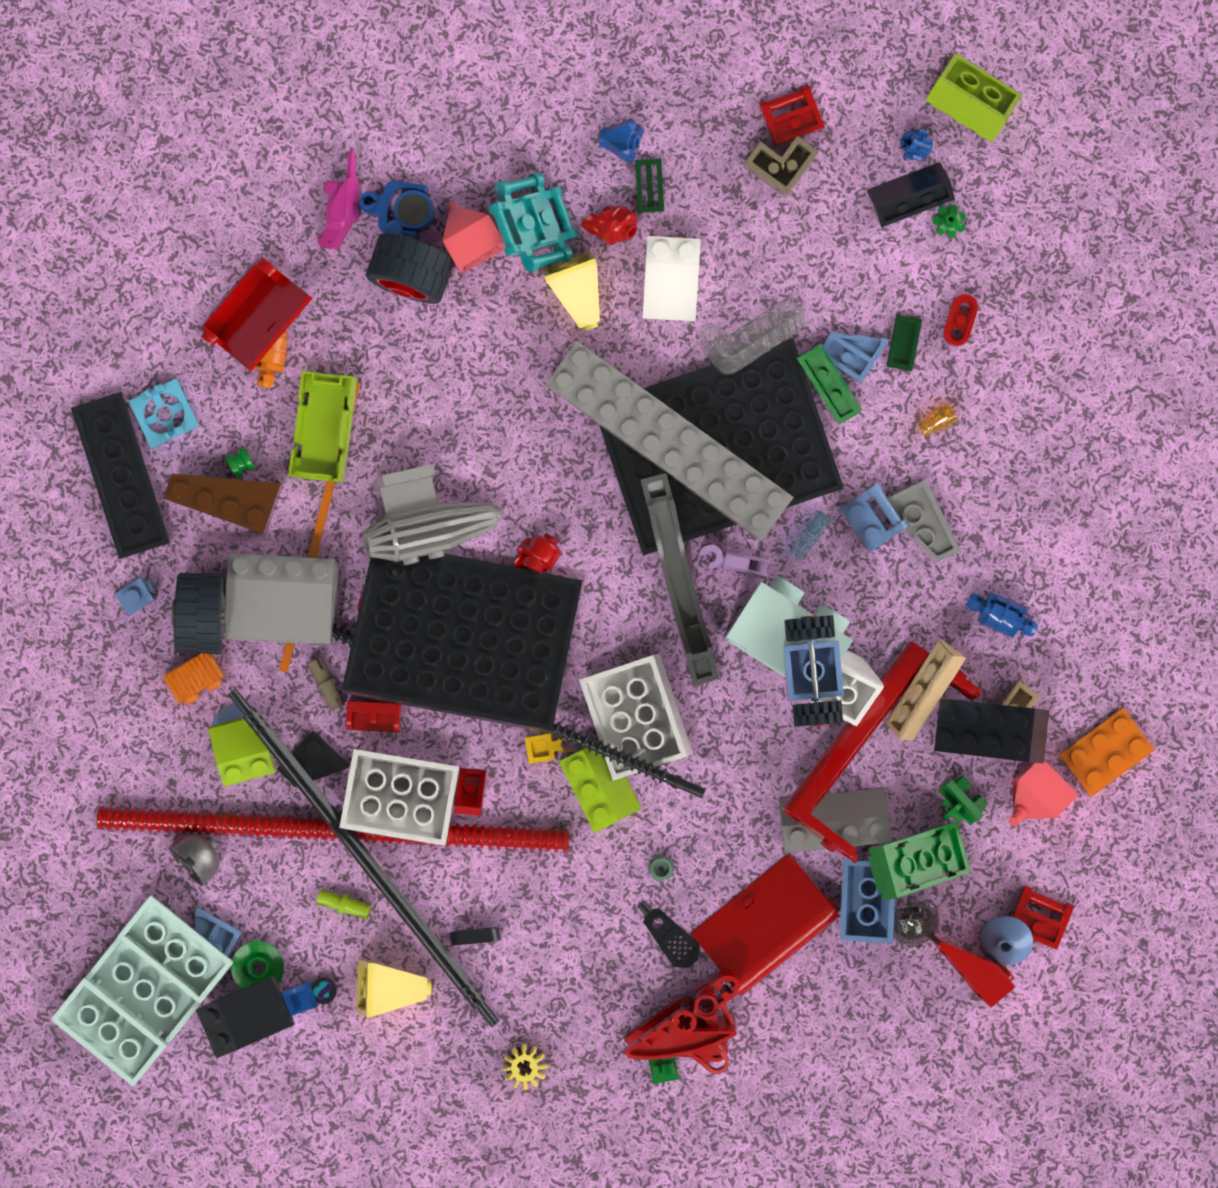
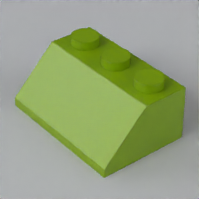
(973, 97)
(599, 796)

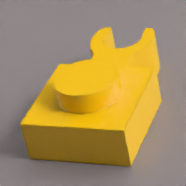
(542, 748)

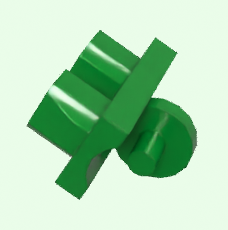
(959, 804)

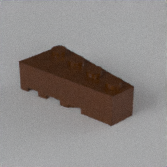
(232, 500)

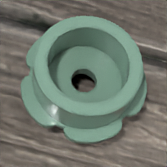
(661, 861)

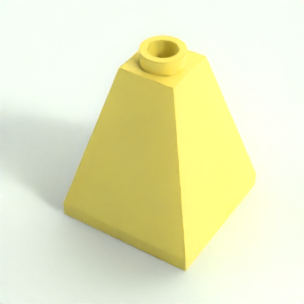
(577, 288)
(387, 988)

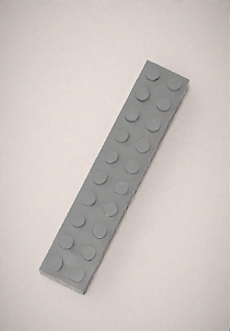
(669, 441)

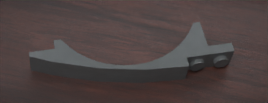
(679, 579)

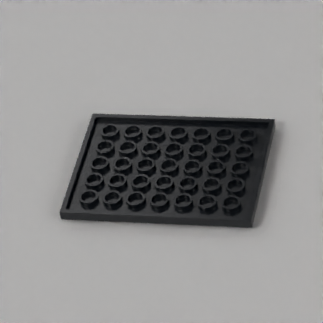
(758, 415)
(464, 639)

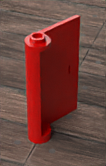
(778, 923)

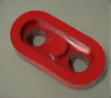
(960, 320)

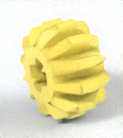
(534, 1065)

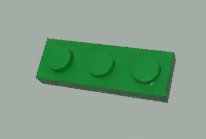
(829, 383)

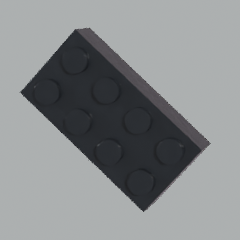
(991, 730)

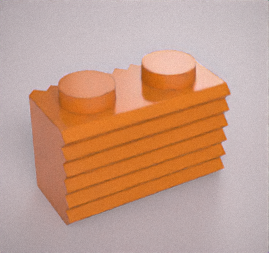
(194, 677)

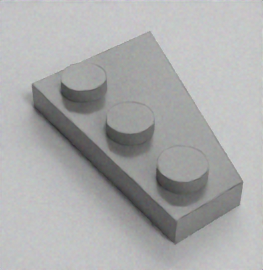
(925, 520)

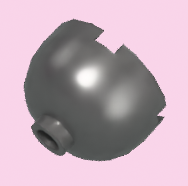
(196, 856)

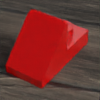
(470, 792)

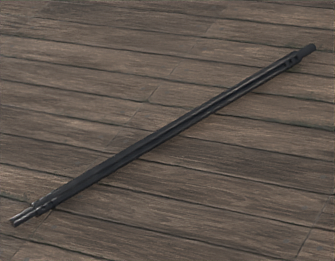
(363, 857)

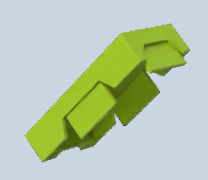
(323, 427)

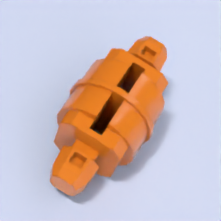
(272, 363)

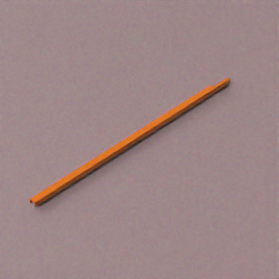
(315, 544)

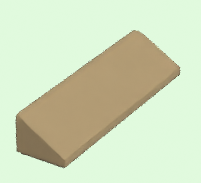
(925, 691)

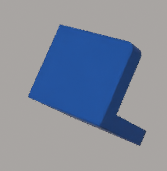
(299, 998)

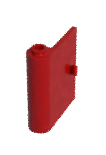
(255, 314)

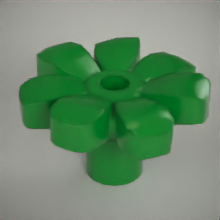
(944, 223)

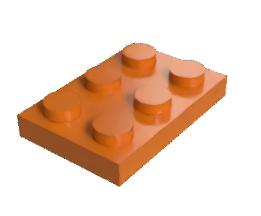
(1106, 752)

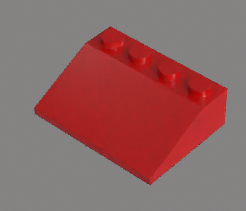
(986, 978)

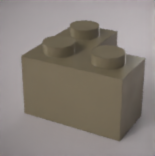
(778, 171)

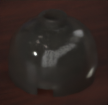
(915, 923)

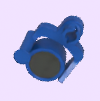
(411, 209)

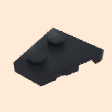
(316, 758)

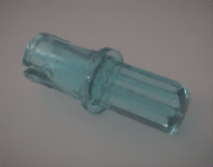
(810, 536)

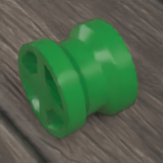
(239, 461)

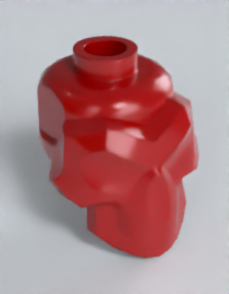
(612, 224)
(538, 553)

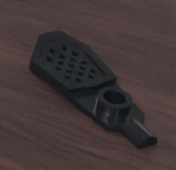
(667, 933)

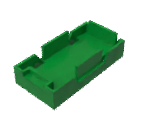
(918, 861)

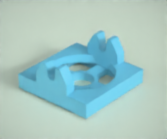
(171, 388)

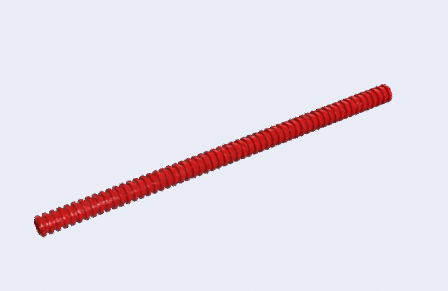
(317, 828)

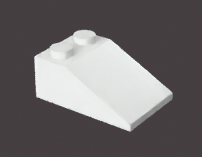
(671, 278)

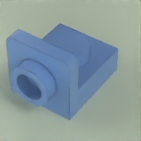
(136, 595)

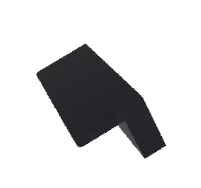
(911, 194)

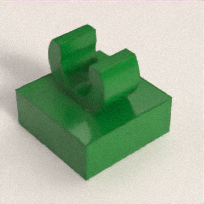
(663, 1070)

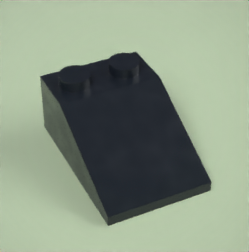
(244, 1017)

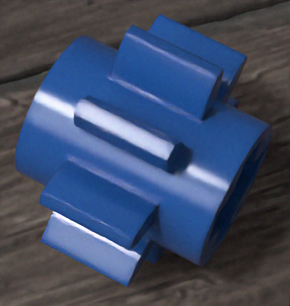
(916, 144)

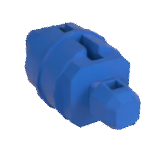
(1001, 614)

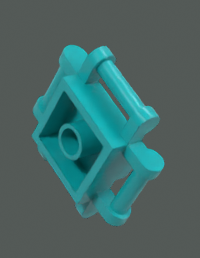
(530, 224)

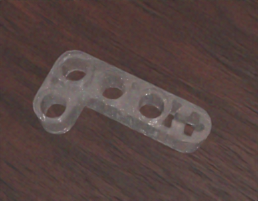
(753, 339)

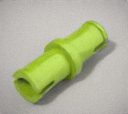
(344, 904)

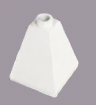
(859, 686)

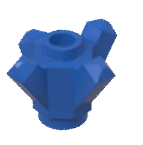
(622, 139)

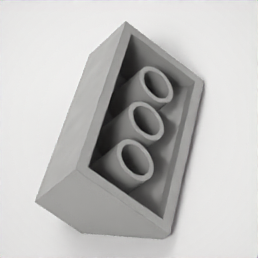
(853, 815)

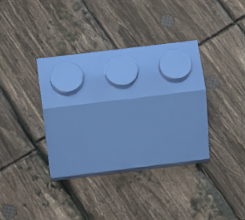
(863, 911)

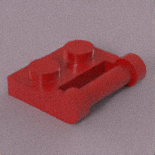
(795, 123)
(1043, 928)

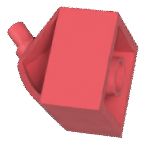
(470, 237)
(1039, 793)

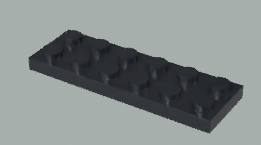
(120, 475)

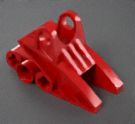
(684, 1033)

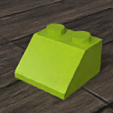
(239, 752)

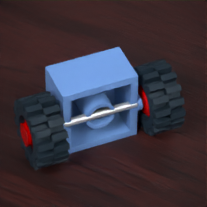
(813, 670)

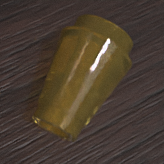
(938, 420)

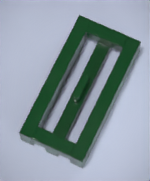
(650, 209)

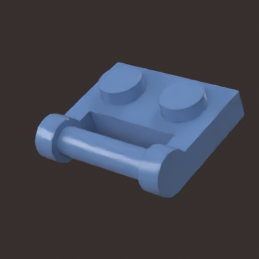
(867, 521)

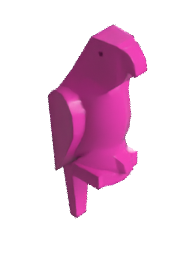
(341, 208)

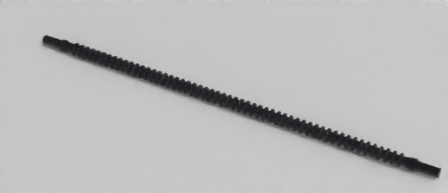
(673, 780)

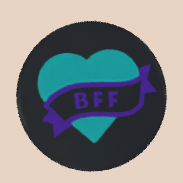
(324, 990)

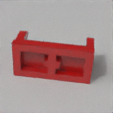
(373, 716)

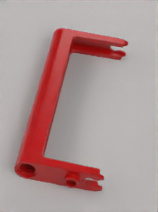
(850, 742)

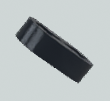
(474, 936)

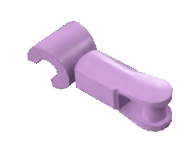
(734, 560)

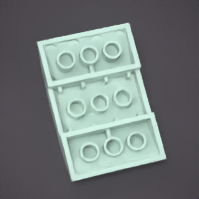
(142, 991)

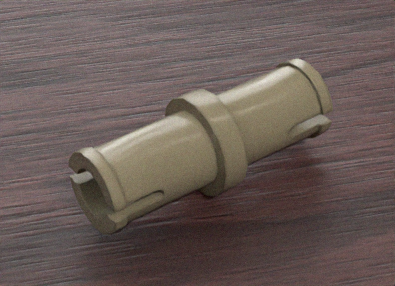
(326, 684)

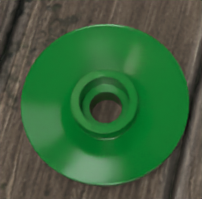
(253, 952)

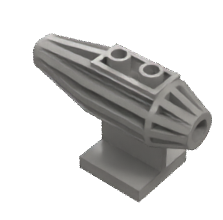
(418, 523)

